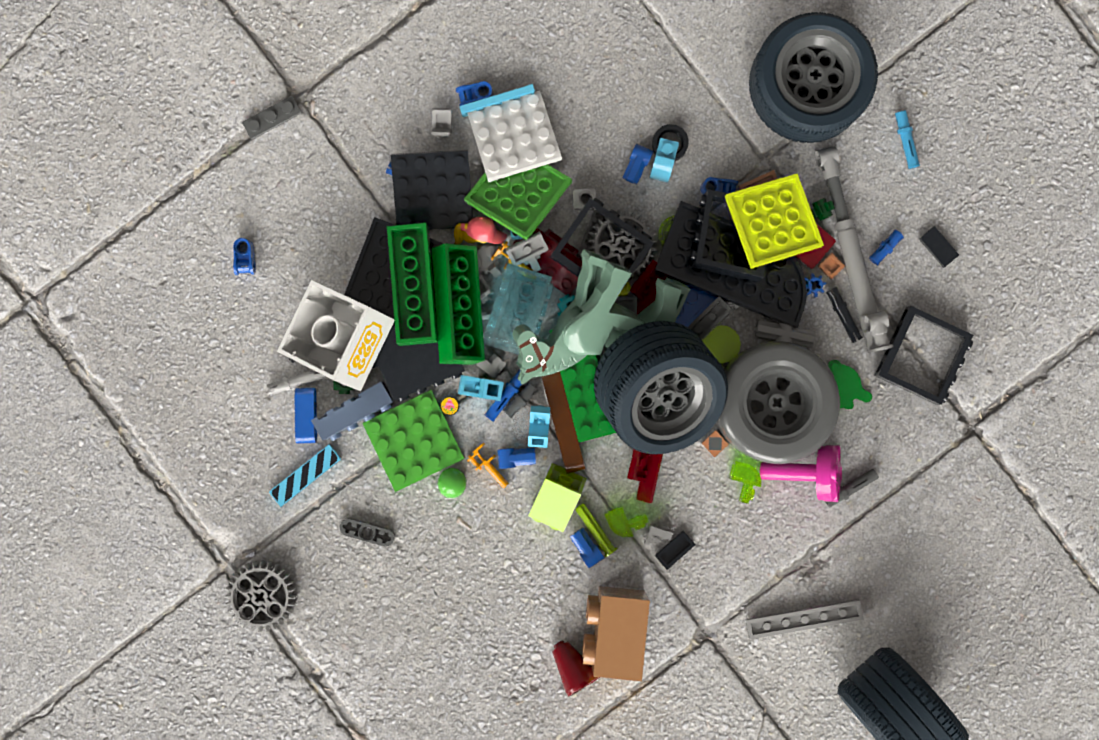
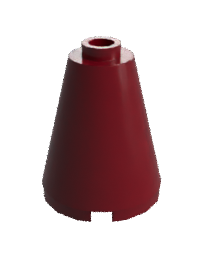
(571, 668)

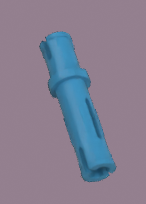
(907, 139)

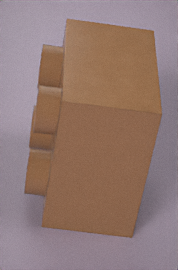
(619, 633)

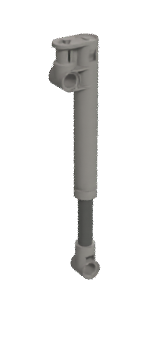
(873, 323)

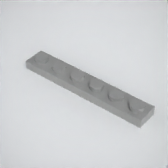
(804, 619)

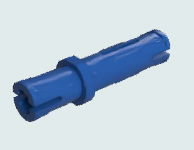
(508, 392)

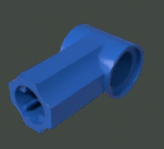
(639, 159)
(515, 457)
(589, 551)

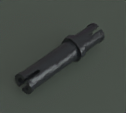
(844, 314)

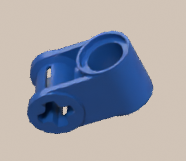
(472, 92)
(721, 185)
(244, 259)

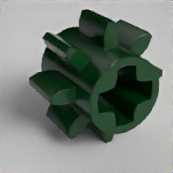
(822, 209)

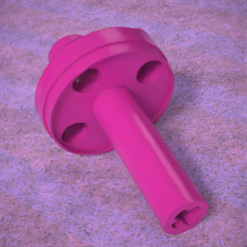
(826, 472)

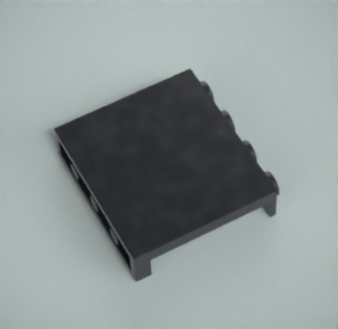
(413, 367)

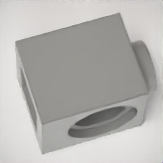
(578, 193)

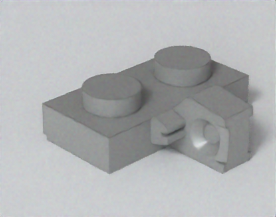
(528, 251)
(485, 264)

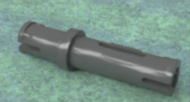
(852, 487)

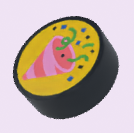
(449, 406)

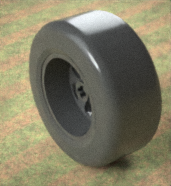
(814, 416)

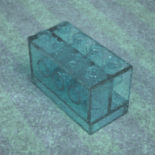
(511, 300)

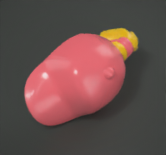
(478, 230)

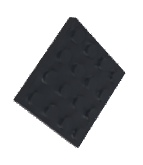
(431, 188)

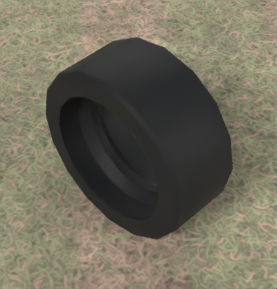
(675, 129)

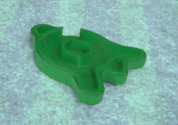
(848, 385)

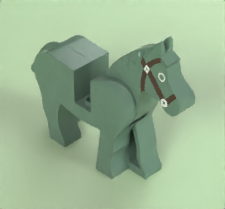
(593, 319)

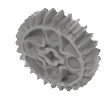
(631, 242)
(253, 593)

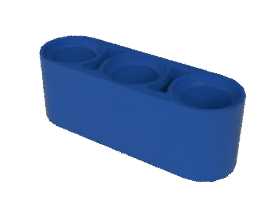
(304, 412)

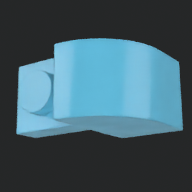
(664, 160)
(480, 388)
(539, 426)

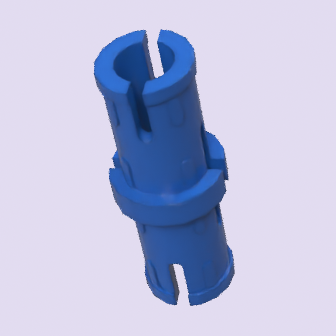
(886, 247)

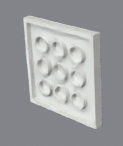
(514, 136)

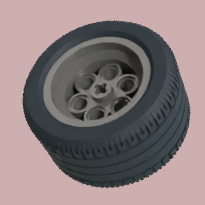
(848, 60)
(660, 387)
(897, 701)

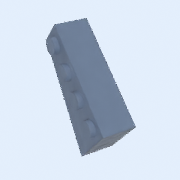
(353, 411)

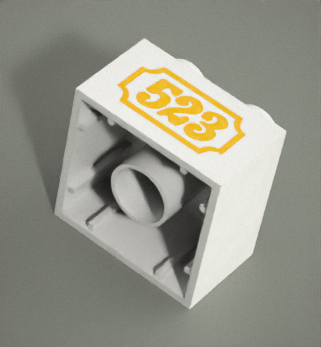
(335, 335)

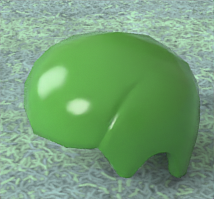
(452, 483)

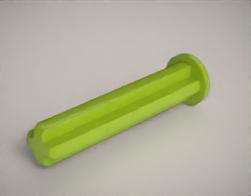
(595, 529)

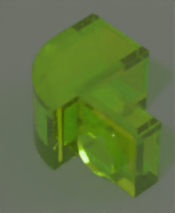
(749, 476)
(620, 525)

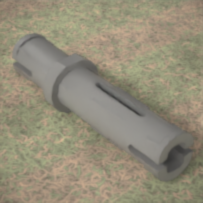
(288, 384)

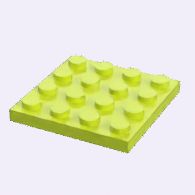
(774, 220)

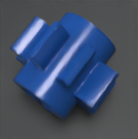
(819, 285)

